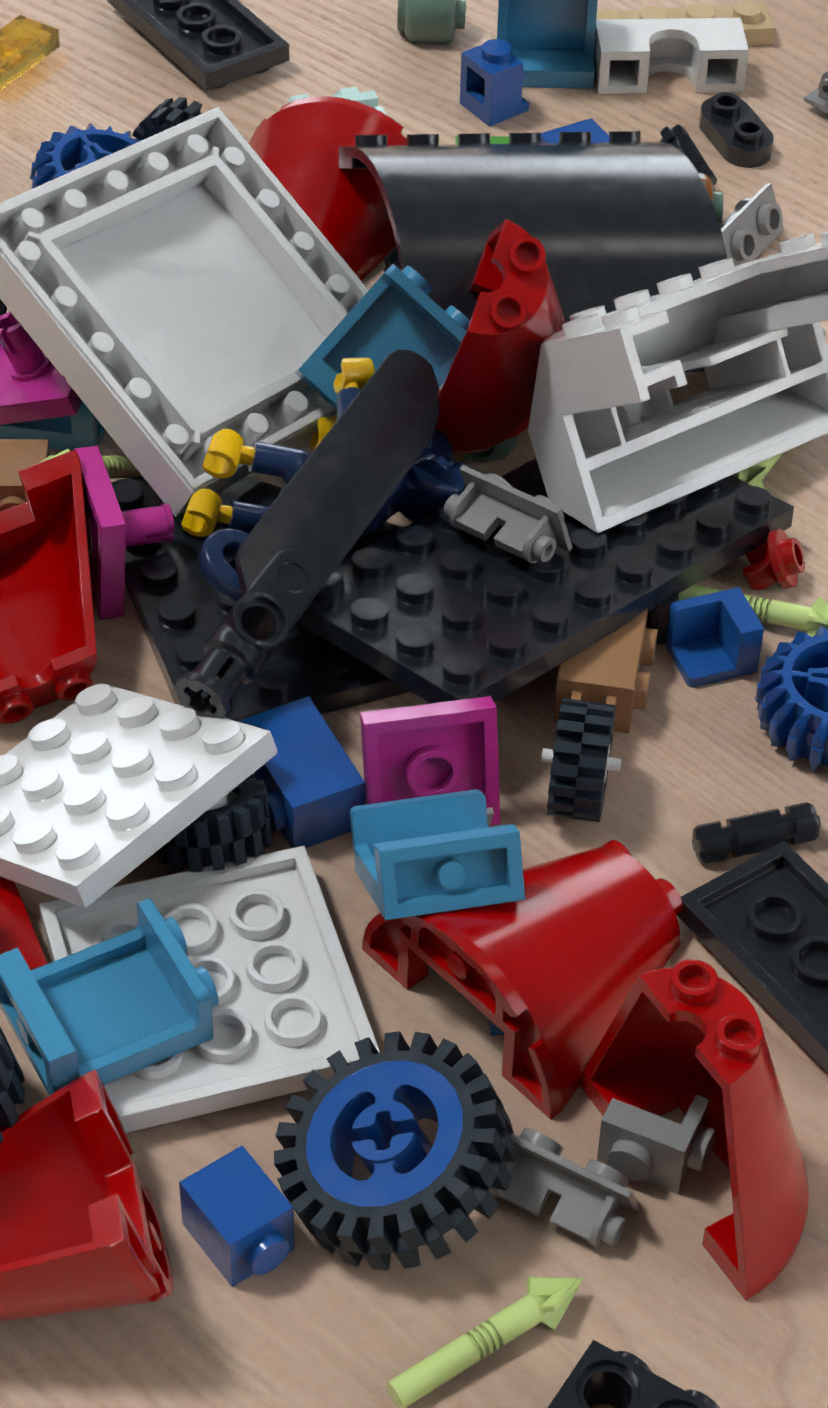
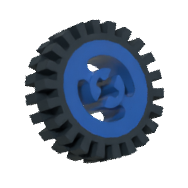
(413, 1186)

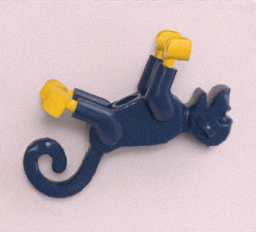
(419, 493)

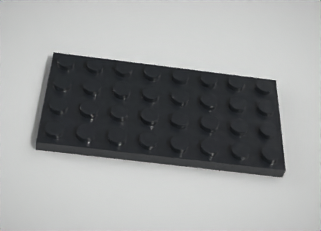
(477, 621)

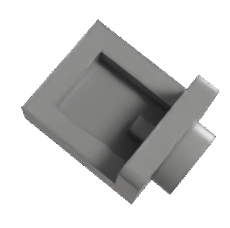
(653, 1146)

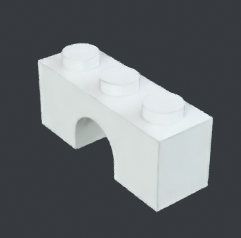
(703, 49)

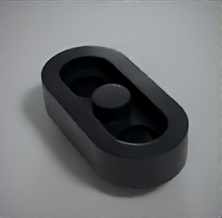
(736, 130)

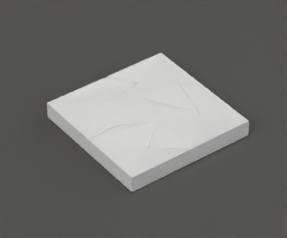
(178, 297)

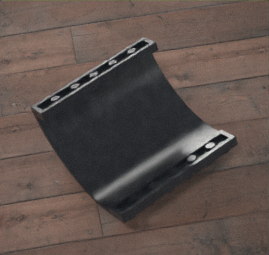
(605, 211)

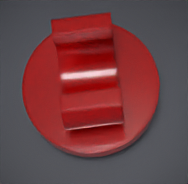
(775, 561)

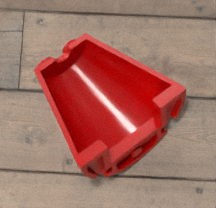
(343, 203)
(496, 366)
(45, 591)
(544, 964)
(701, 1036)
(75, 1212)

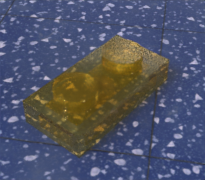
(23, 46)

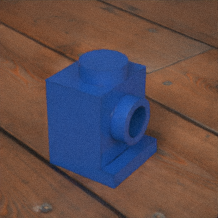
(492, 82)

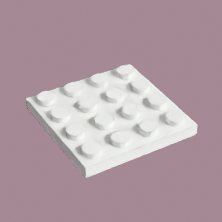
(113, 787)
(276, 977)

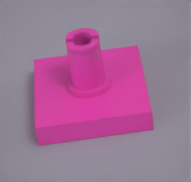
(28, 380)
(114, 530)
(432, 751)

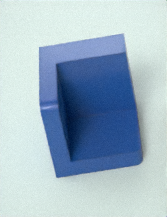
(714, 637)

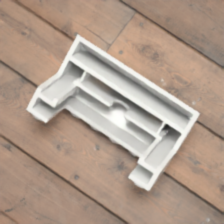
(603, 384)

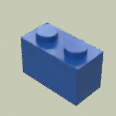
(310, 777)

